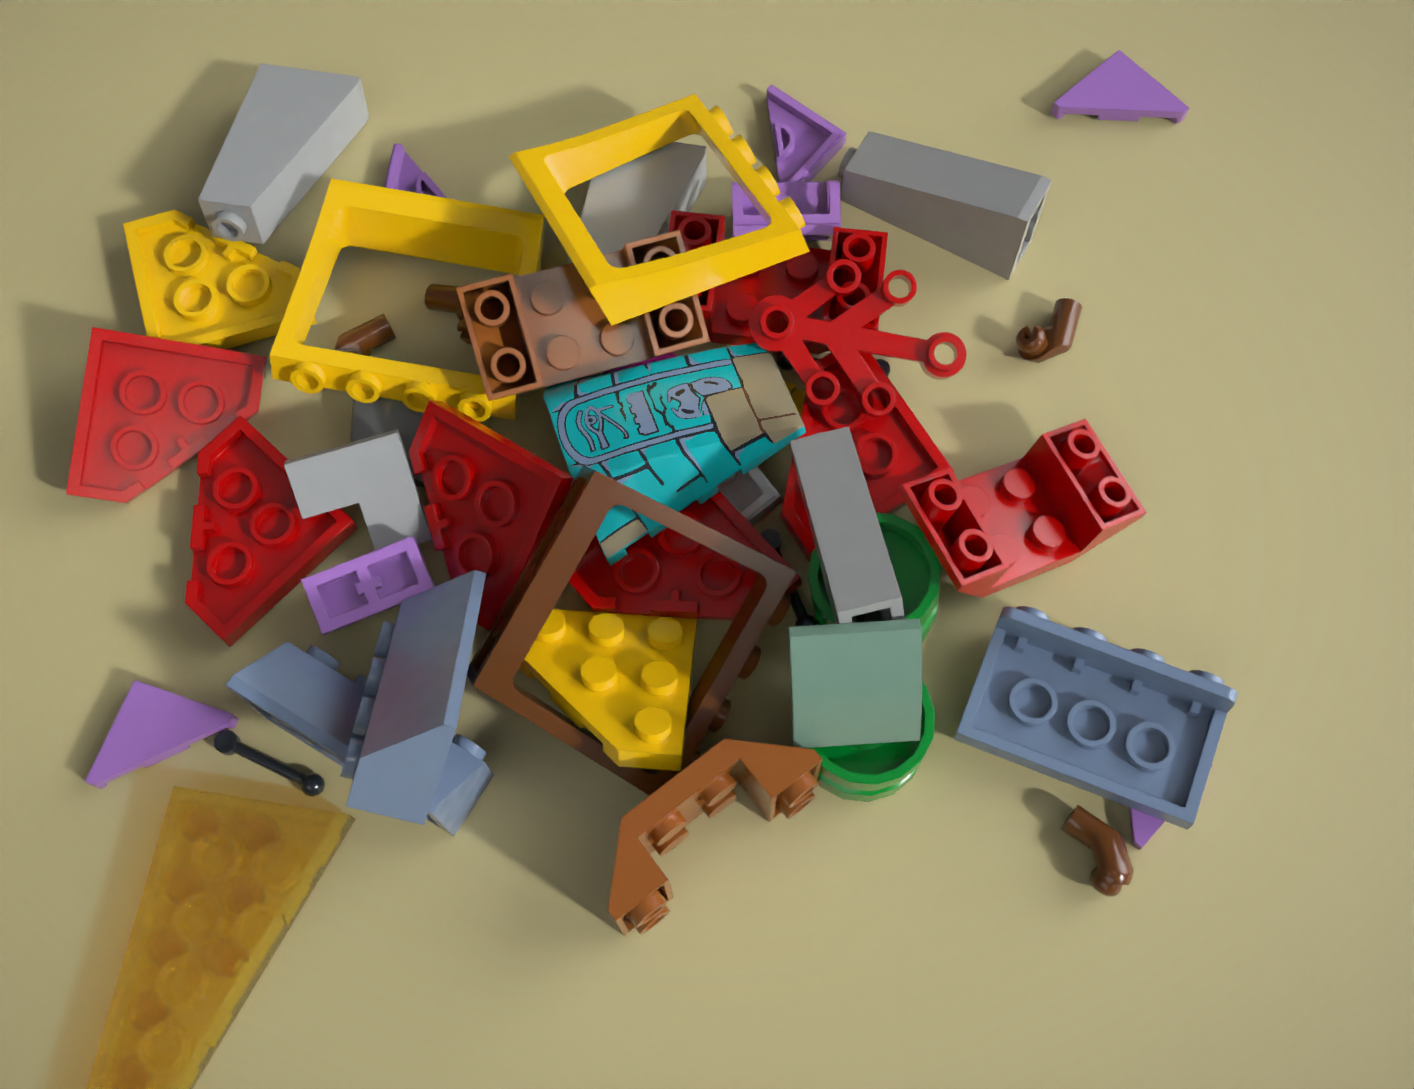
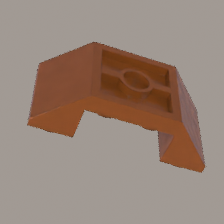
(552, 330)
(771, 775)

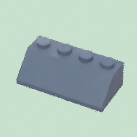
(414, 702)
(320, 708)

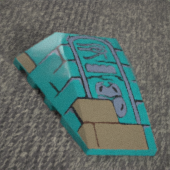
(673, 429)

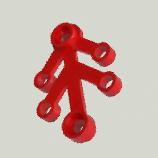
(846, 336)

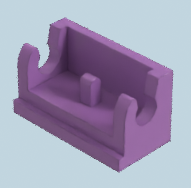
(815, 200)
(367, 585)

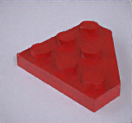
(153, 409)
(888, 447)
(484, 499)
(250, 533)
(674, 573)

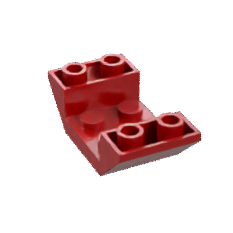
(729, 305)
(1024, 512)

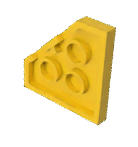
(203, 285)
(620, 680)

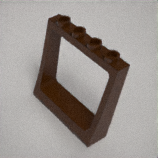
(546, 578)

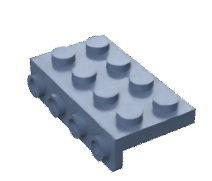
(1097, 714)

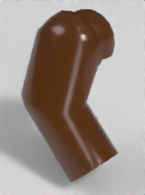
(366, 336)
(1108, 849)

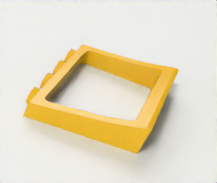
(411, 227)
(654, 284)

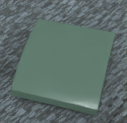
(856, 683)

